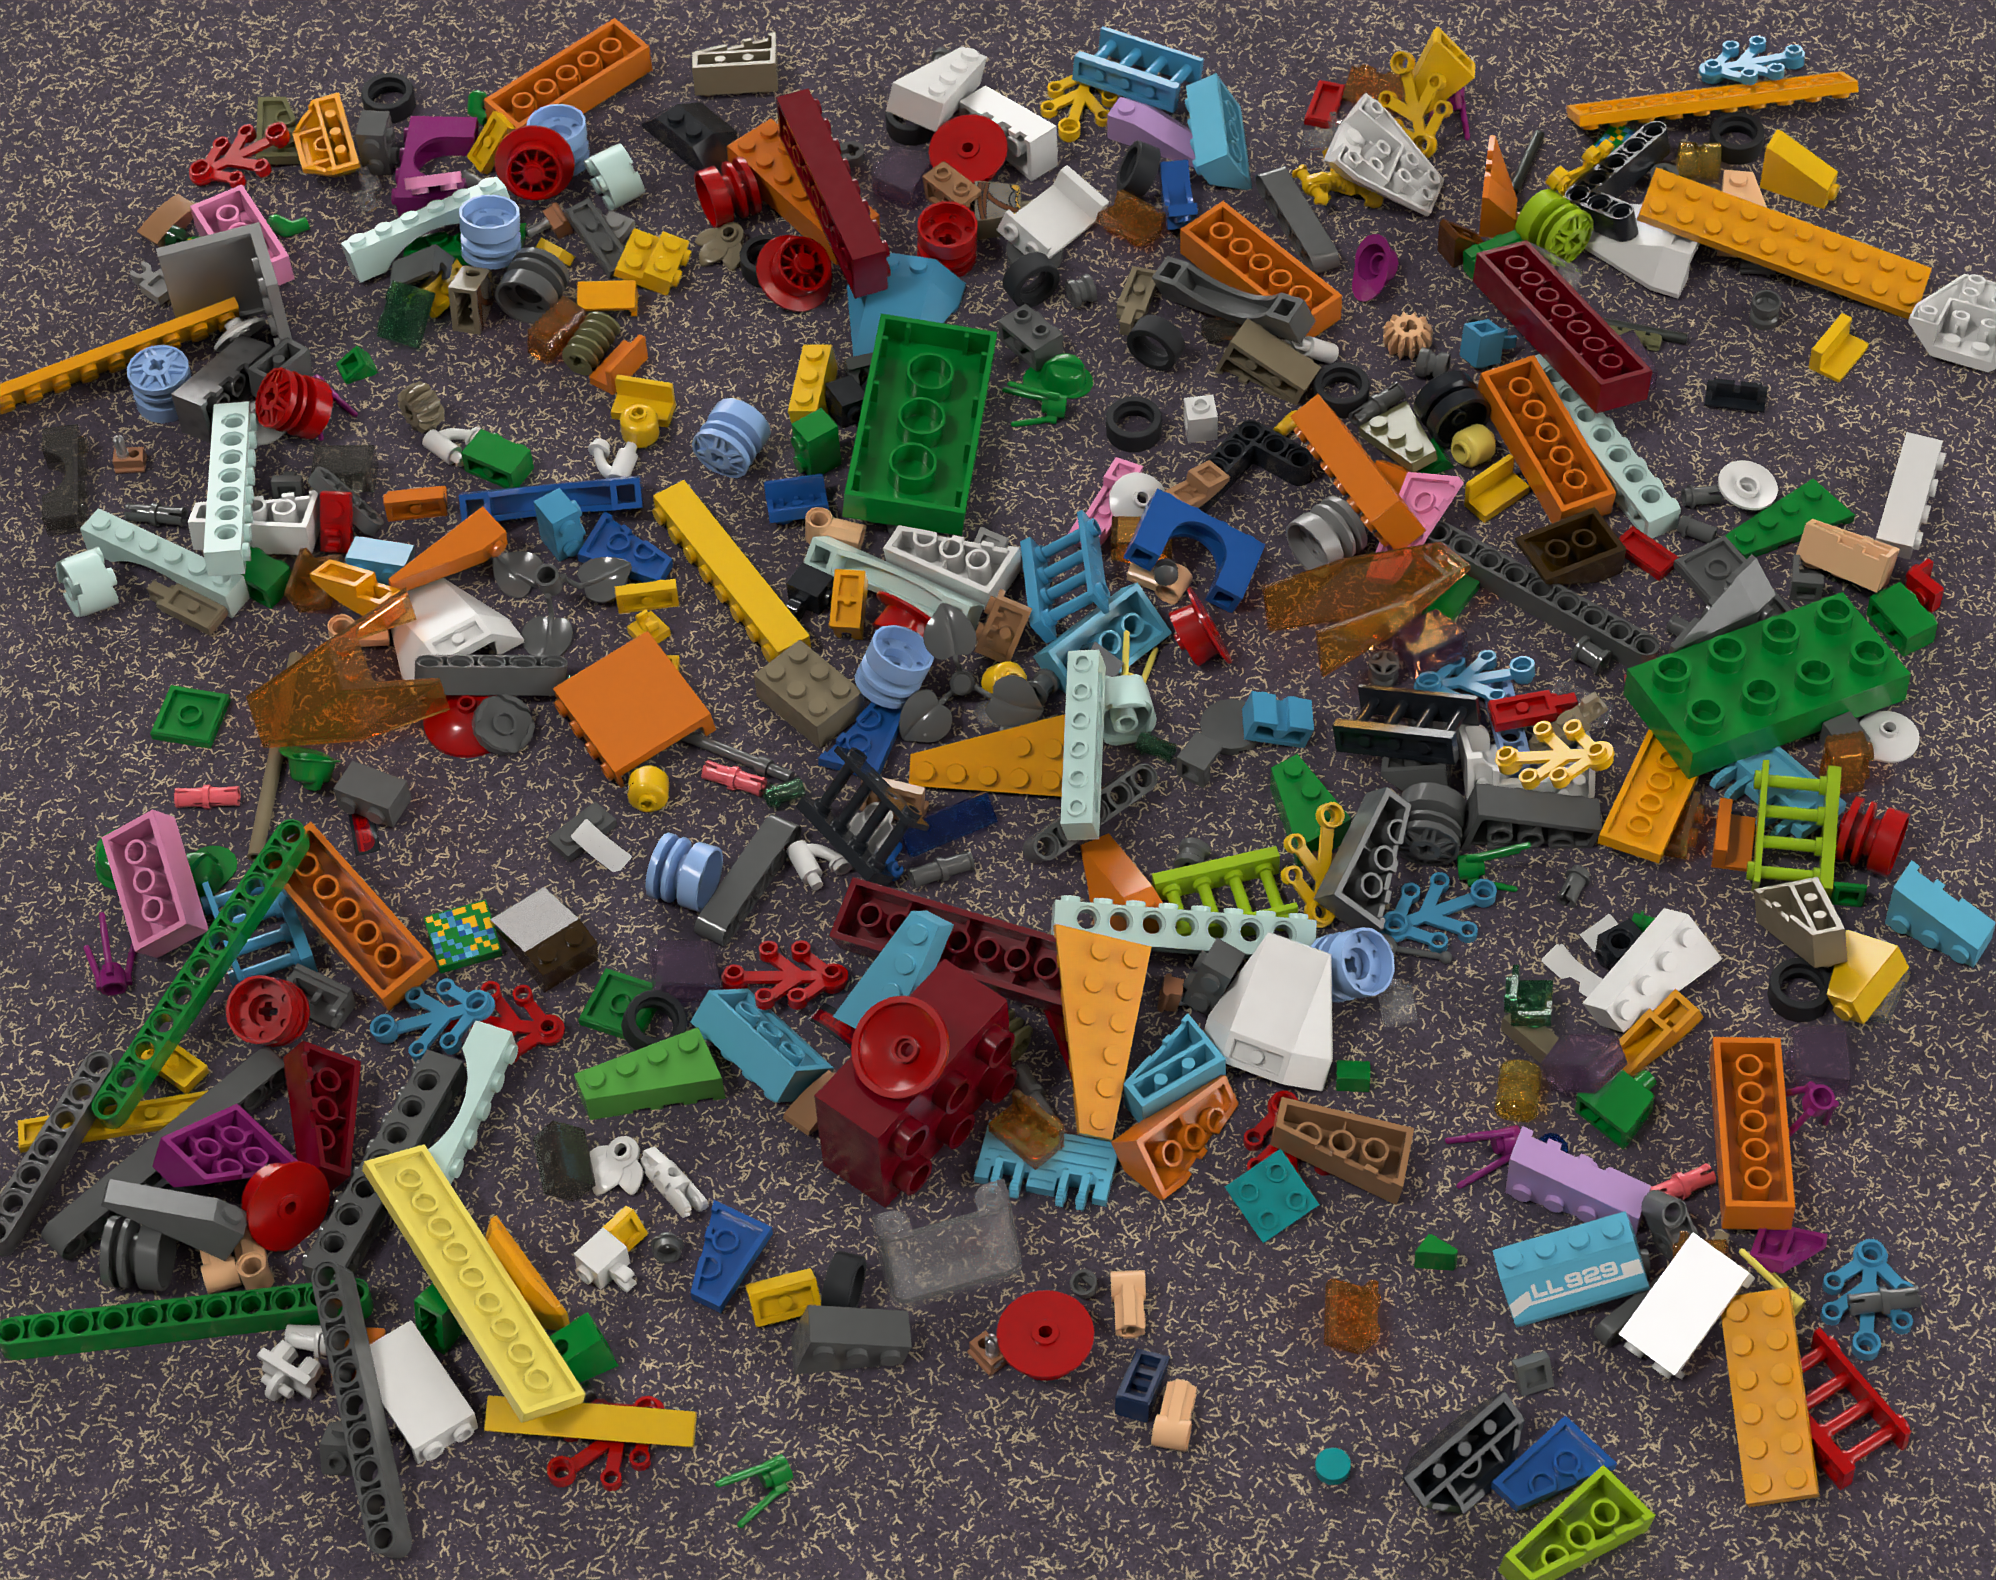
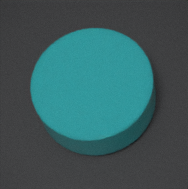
(1332, 1466)

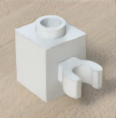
(603, 1260)

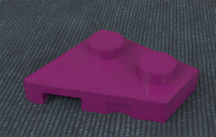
(1786, 1248)

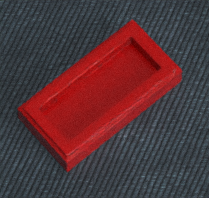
(1326, 99)
(1647, 553)

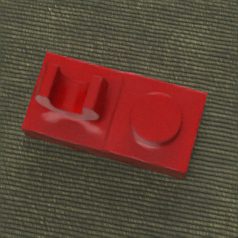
(336, 521)

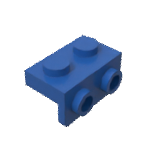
(794, 497)

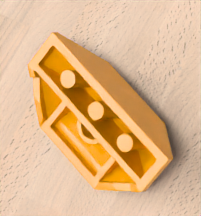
(326, 139)
(526, 1278)

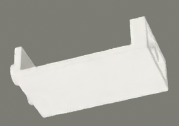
(1054, 215)
(1684, 1306)
(420, 1393)

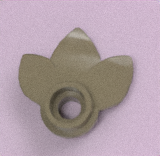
(719, 247)

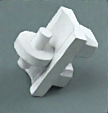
(283, 1377)

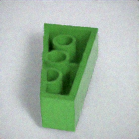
(651, 1077)

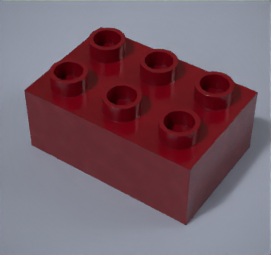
(889, 1142)

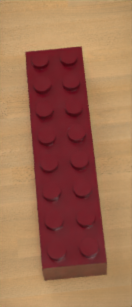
(833, 193)
(1562, 326)
(997, 953)

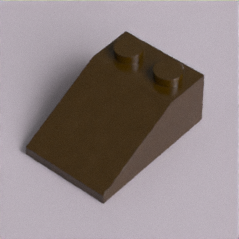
(1574, 550)
(546, 938)

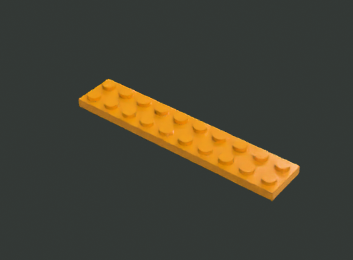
(1703, 100)
(1784, 243)
(115, 355)

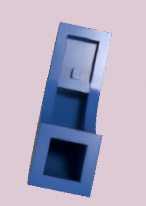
(1176, 194)

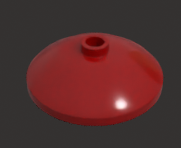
(452, 730)
(882, 1042)

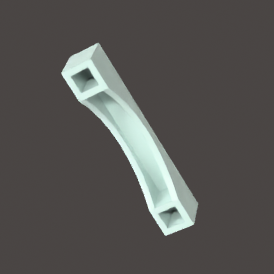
(375, 250)
(130, 543)
(831, 554)
(487, 1056)

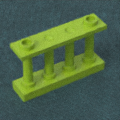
(1823, 816)
(1223, 872)

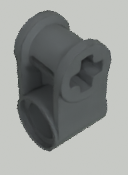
(1666, 1218)

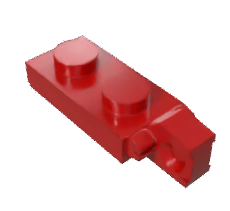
(1528, 709)

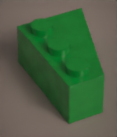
(1297, 798)

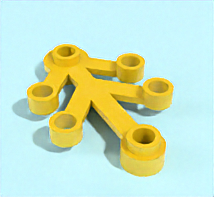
(1416, 108)
(1069, 127)
(1563, 180)
(1593, 755)
(1315, 867)

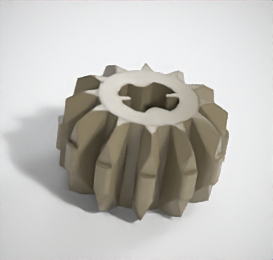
(421, 407)

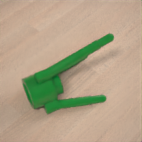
(1052, 403)
(1472, 865)
(771, 1473)

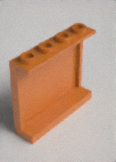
(631, 706)

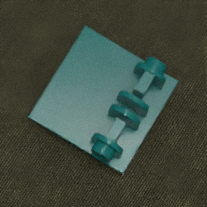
(1271, 1195)

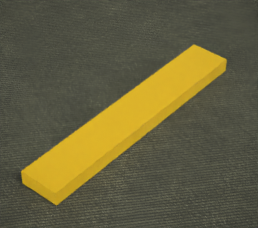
(146, 1117)
(598, 1423)

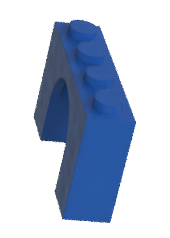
(1233, 551)

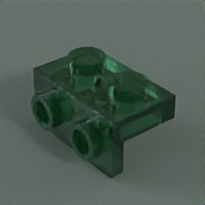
(405, 314)
(1528, 1000)

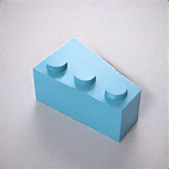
(1937, 918)
(1173, 1071)

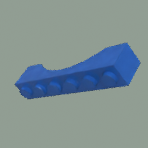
(589, 494)

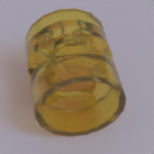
(1699, 160)
(1518, 1090)

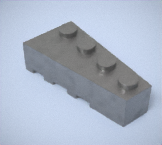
(218, 382)

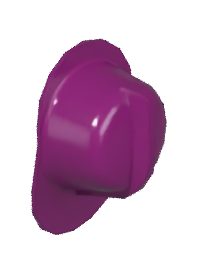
(1373, 268)

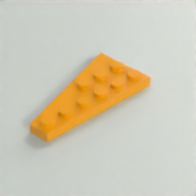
(1007, 761)
(1100, 1006)

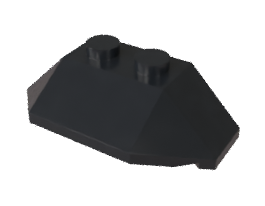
(693, 134)
(1466, 1456)

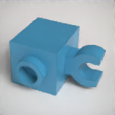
(1484, 342)

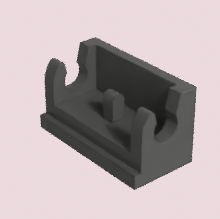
(422, 264)
(328, 999)

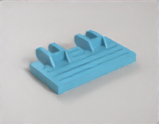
(1780, 764)
(1079, 1164)

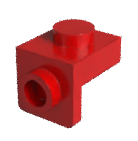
(1925, 588)

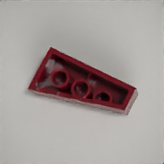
(323, 1108)

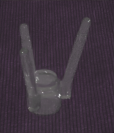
(1567, 270)

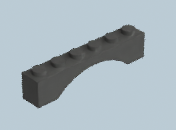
(1189, 286)

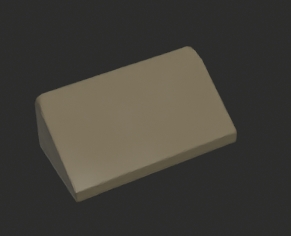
(1534, 1041)

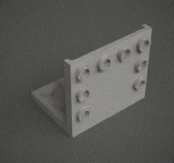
(221, 268)

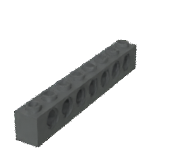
(432, 1071)

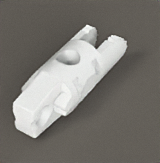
(672, 1182)

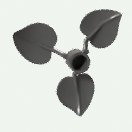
(522, 570)
(927, 719)

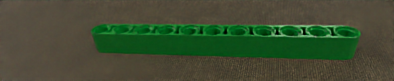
(201, 988)
(167, 1315)

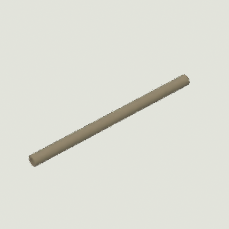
(268, 791)

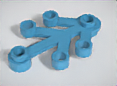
(1717, 69)
(1471, 680)
(1435, 914)
(437, 1018)
(1869, 1270)

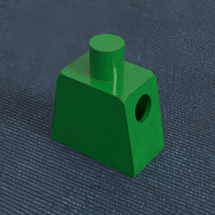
(1619, 1106)
(435, 1320)
(584, 1348)

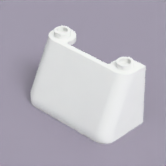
(1480, 766)

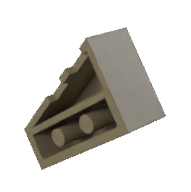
(737, 69)
(1269, 362)
(1803, 920)

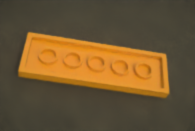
(1647, 803)
(1769, 1398)

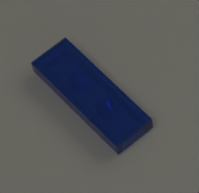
(951, 824)

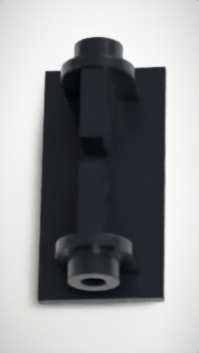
(1725, 394)

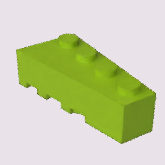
(1583, 1527)

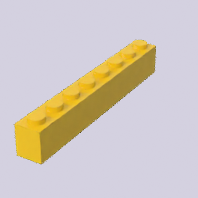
(728, 570)

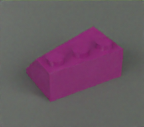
(217, 1150)

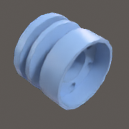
(570, 125)
(489, 231)
(154, 377)
(731, 438)
(893, 666)
(684, 872)
(1359, 963)

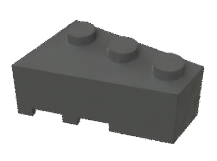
(849, 1339)

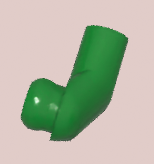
(475, 106)
(286, 227)

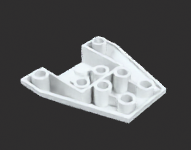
(1383, 158)
(1651, 258)
(1959, 322)
(449, 624)
(1278, 1015)

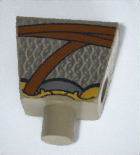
(992, 205)
(473, 290)

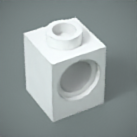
(1200, 418)

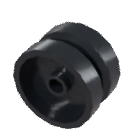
(1450, 405)

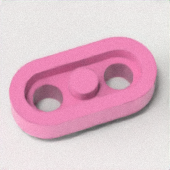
(422, 183)

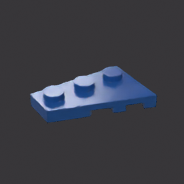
(728, 1253)

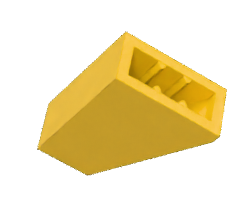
(1442, 57)
(1797, 172)
(1865, 978)

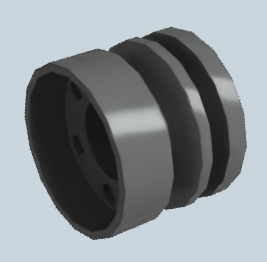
(531, 284)
(1433, 824)
(137, 1254)

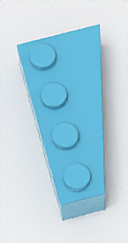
(900, 965)

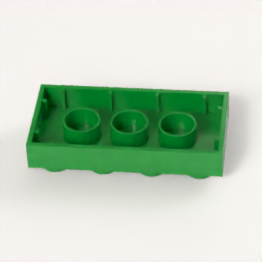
(920, 425)
(1765, 684)

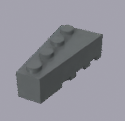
(1520, 816)
(1364, 864)

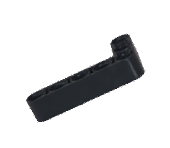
(1615, 174)
(1264, 447)

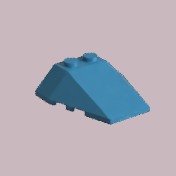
(915, 290)

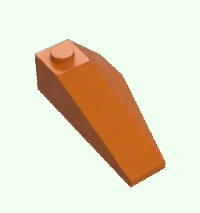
(1498, 195)
(461, 548)
(1116, 877)
(1169, 1141)

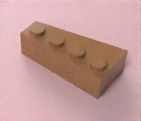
(1346, 1145)

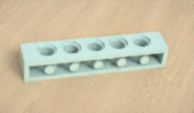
(1083, 745)

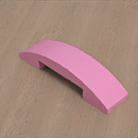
(1100, 506)

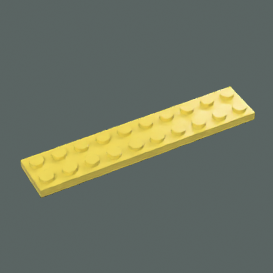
(473, 1283)

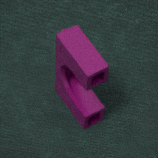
(425, 140)

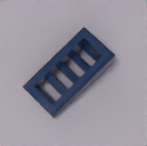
(1136, 1404)

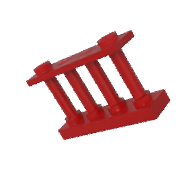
(1835, 1462)

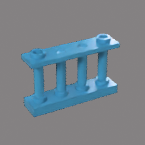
(1133, 83)
(1039, 576)
(289, 931)

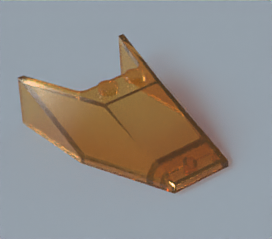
(1364, 595)
(333, 695)

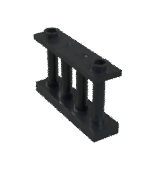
(1401, 741)
(837, 830)

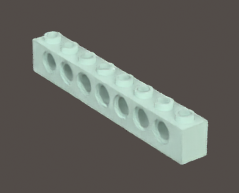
(229, 489)
(1637, 490)
(1167, 914)

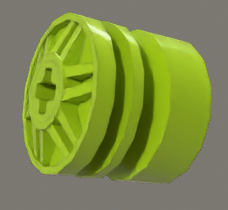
(1555, 225)

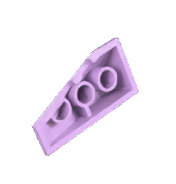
(1142, 122)

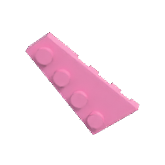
(1428, 499)

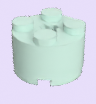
(614, 176)
(87, 582)
(1127, 709)

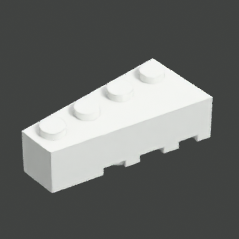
(934, 91)
(1028, 136)
(1909, 493)
(277, 524)
(954, 563)
(1660, 960)

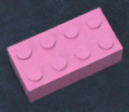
(236, 209)
(154, 884)

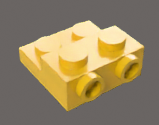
(653, 260)

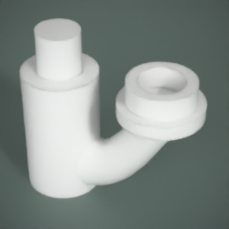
(1316, 349)
(442, 446)
(623, 463)
(803, 859)
(306, 1338)

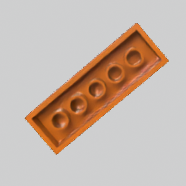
(577, 75)
(779, 182)
(1250, 261)
(1545, 440)
(1356, 475)
(356, 922)
(1751, 1133)

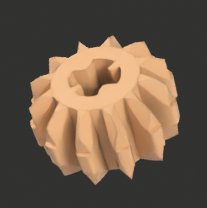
(1407, 335)

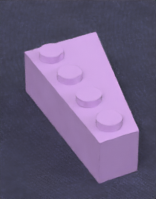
(1570, 1183)

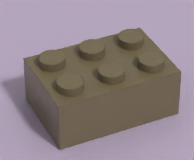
(809, 693)

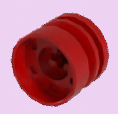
(728, 192)
(949, 235)
(294, 403)
(1871, 836)
(250, 1008)

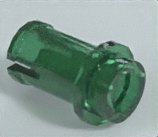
(1155, 746)
(783, 792)

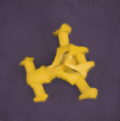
(1321, 183)

